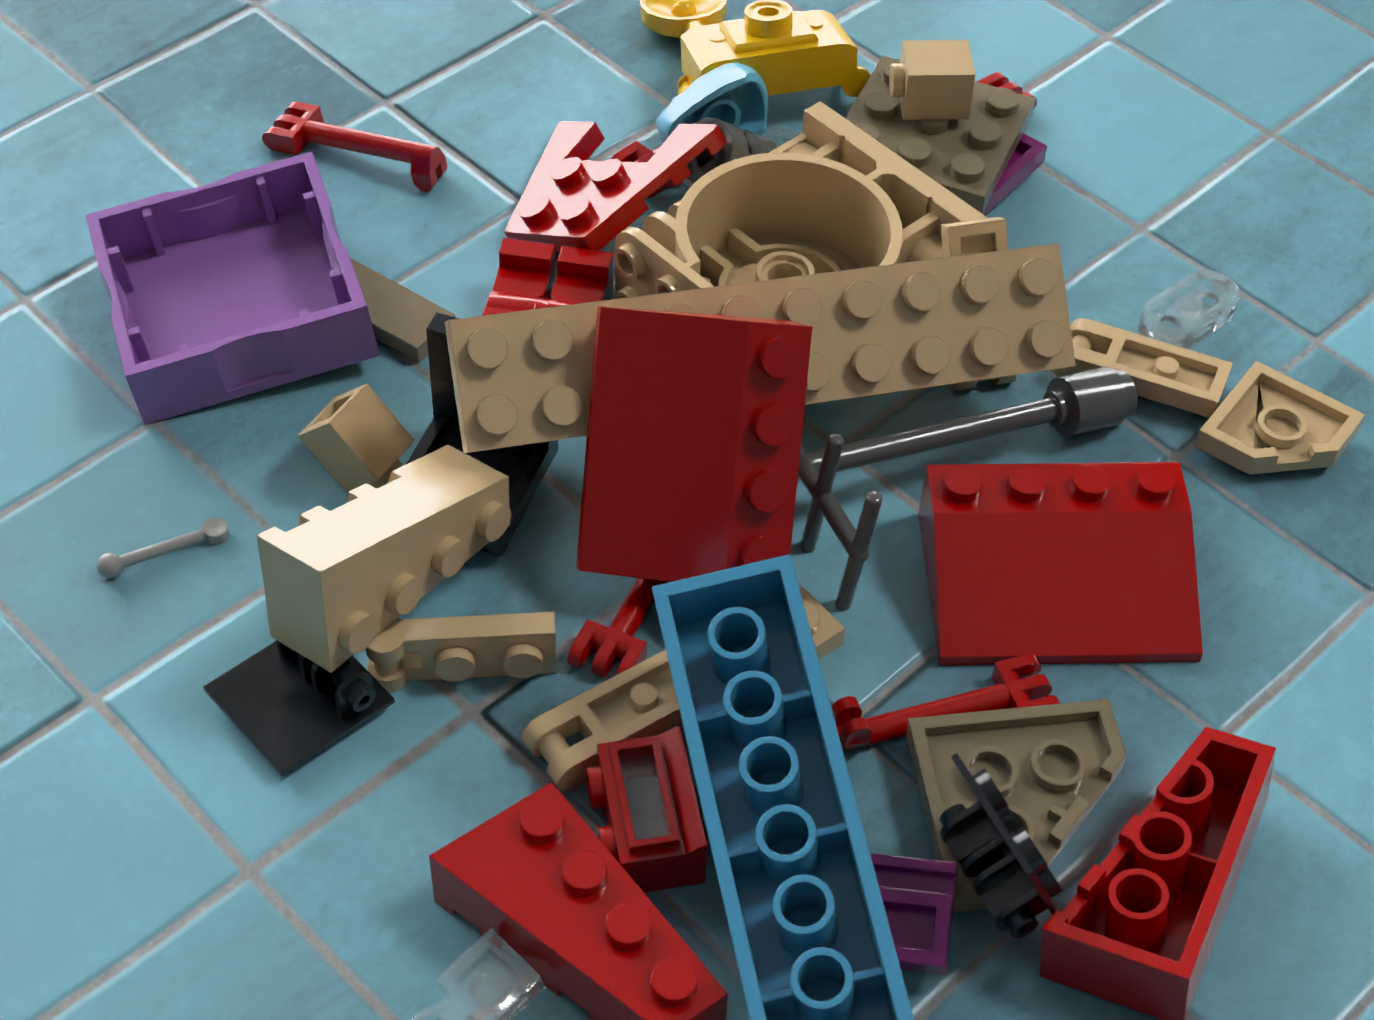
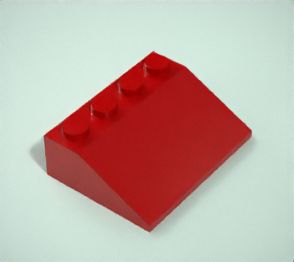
(691, 442)
(1060, 563)

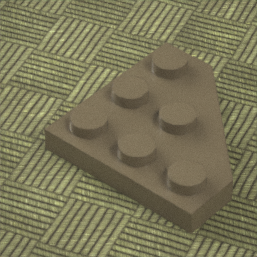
(1042, 758)

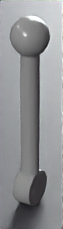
(213, 532)

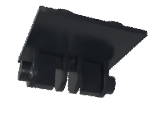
(294, 705)
(1000, 856)

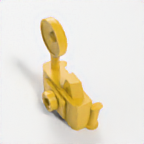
(783, 46)

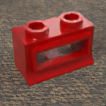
(650, 810)

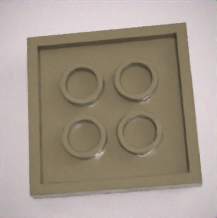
(956, 153)

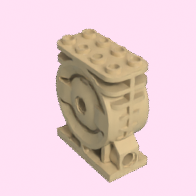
(801, 210)

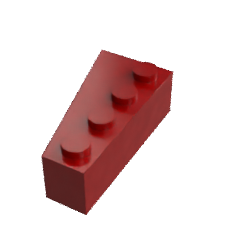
(1161, 893)
(573, 914)

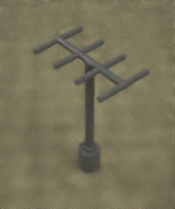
(1070, 405)

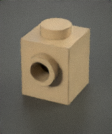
(933, 79)
(357, 439)

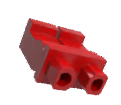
(529, 282)

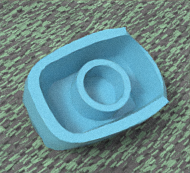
(726, 93)

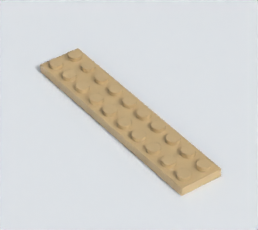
(872, 334)

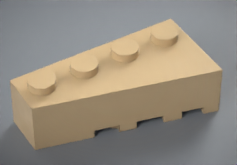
(378, 554)

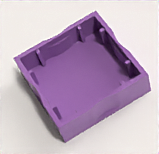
(230, 288)

